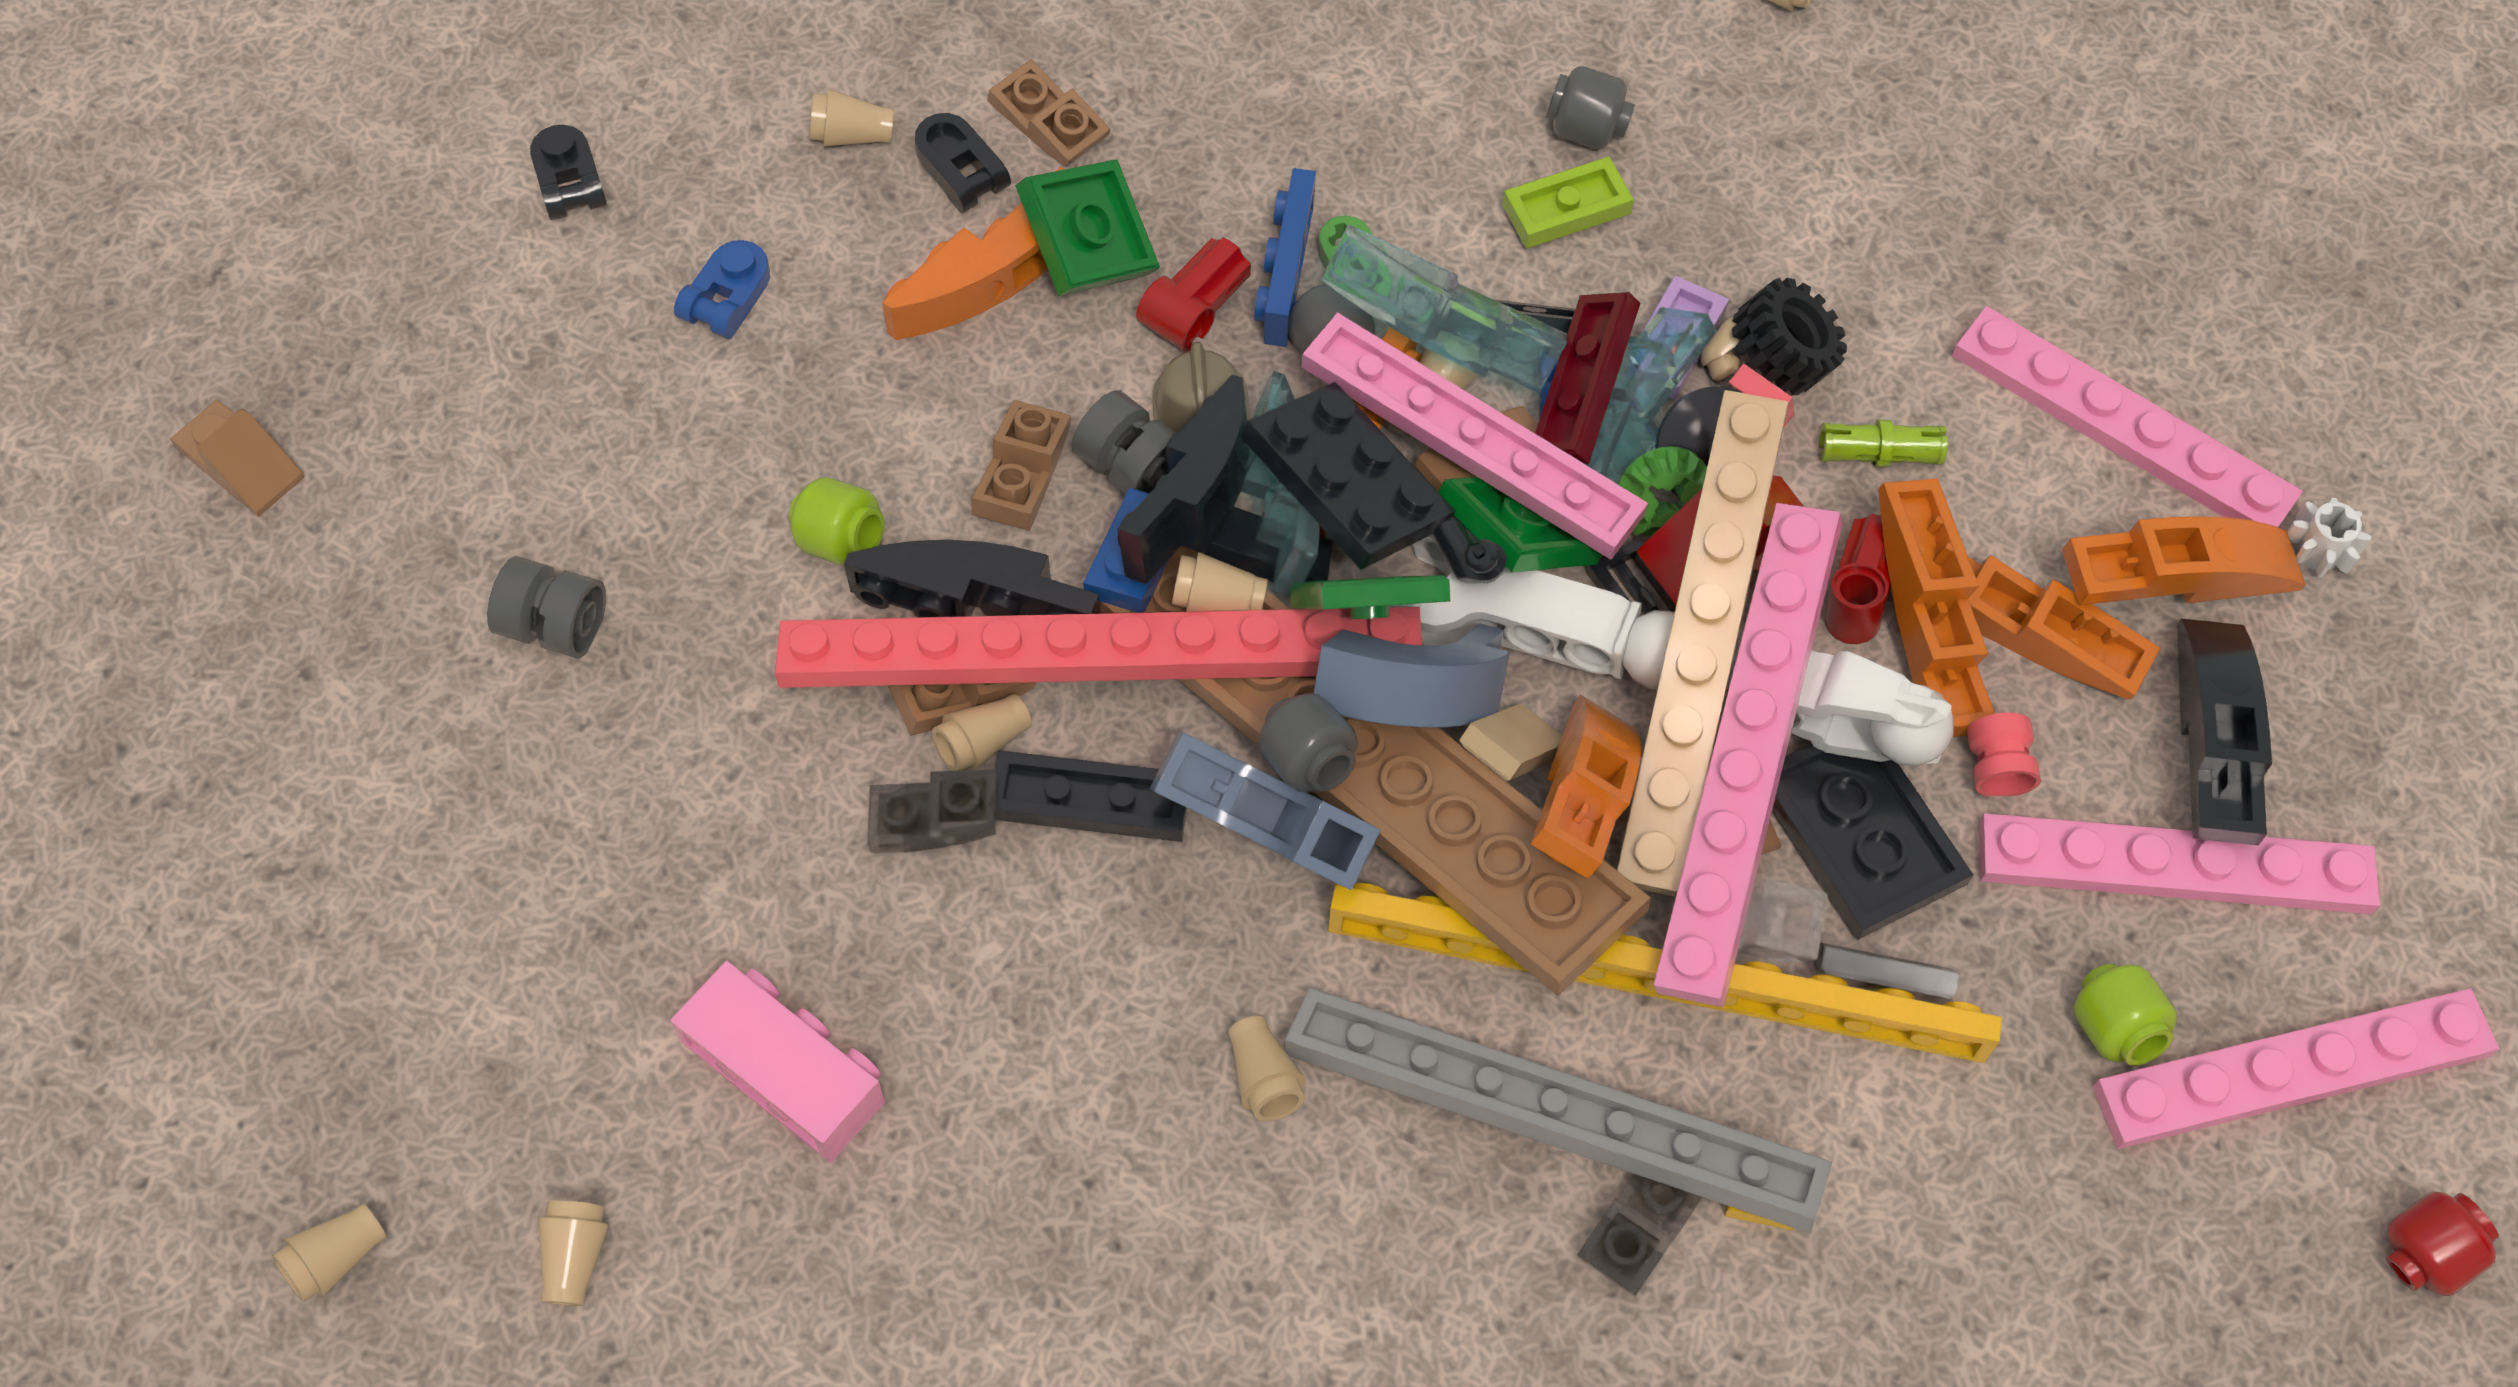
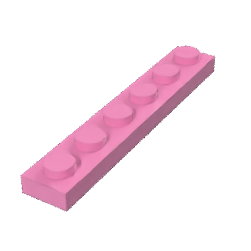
(2124, 421)
(1475, 435)
(2177, 865)
(2294, 1068)

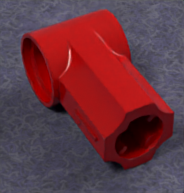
(1188, 302)
(1860, 580)

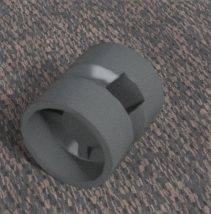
(1123, 442)
(537, 604)

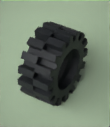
(1789, 335)

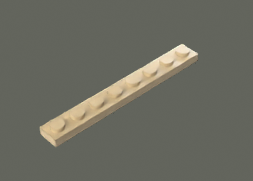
(1702, 641)

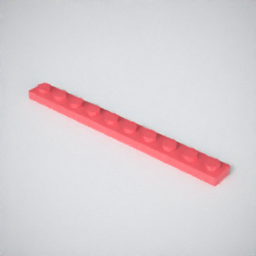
(1070, 646)

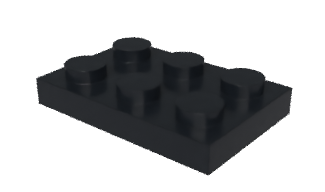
(1347, 474)
(1866, 837)

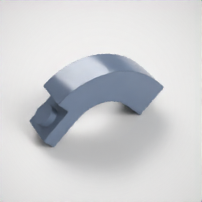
(1414, 683)
(1265, 810)

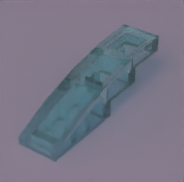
(1281, 517)

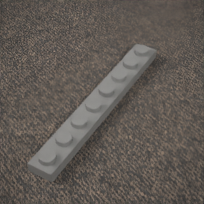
(1560, 1109)

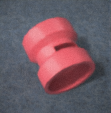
(2003, 755)

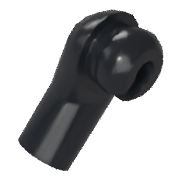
(1468, 560)

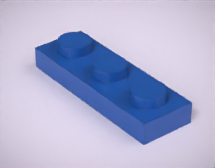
(1286, 256)

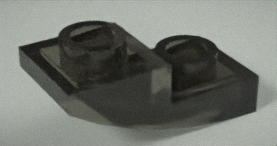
(933, 815)
(1637, 1231)

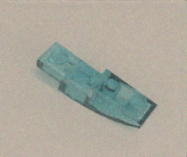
(1440, 312)
(1645, 381)

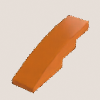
(1931, 596)
(2057, 631)

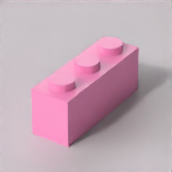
(780, 1059)

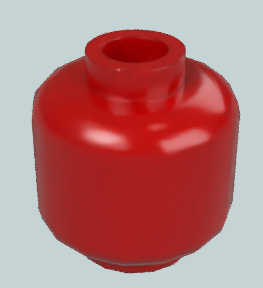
(2441, 1243)

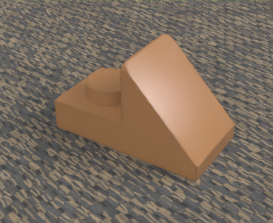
(238, 456)

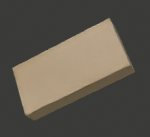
(1512, 741)

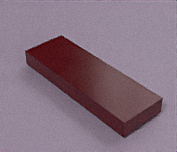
(1587, 372)

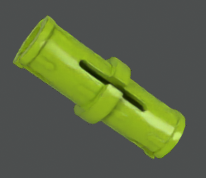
(1883, 443)

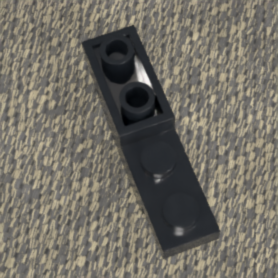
(1199, 491)
(959, 575)
(2227, 730)

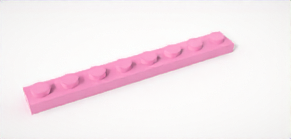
(1748, 756)

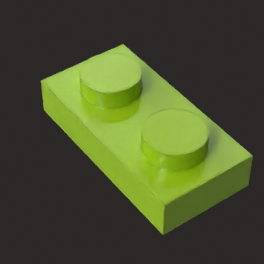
(1567, 202)

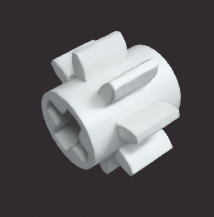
(2328, 536)

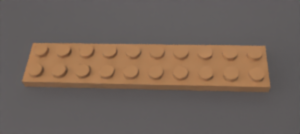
(1449, 826)

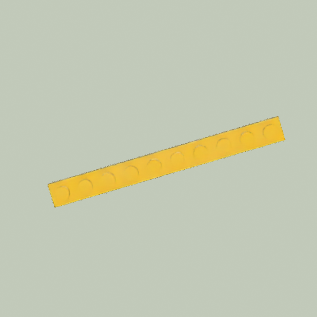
(1632, 965)

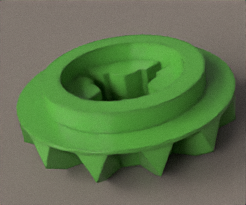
(1664, 469)

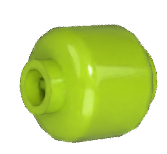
(835, 519)
(2125, 1014)

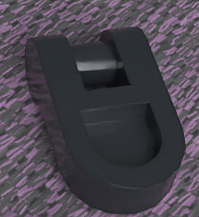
(949, 144)
(562, 156)

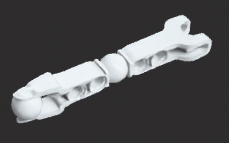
(1844, 702)

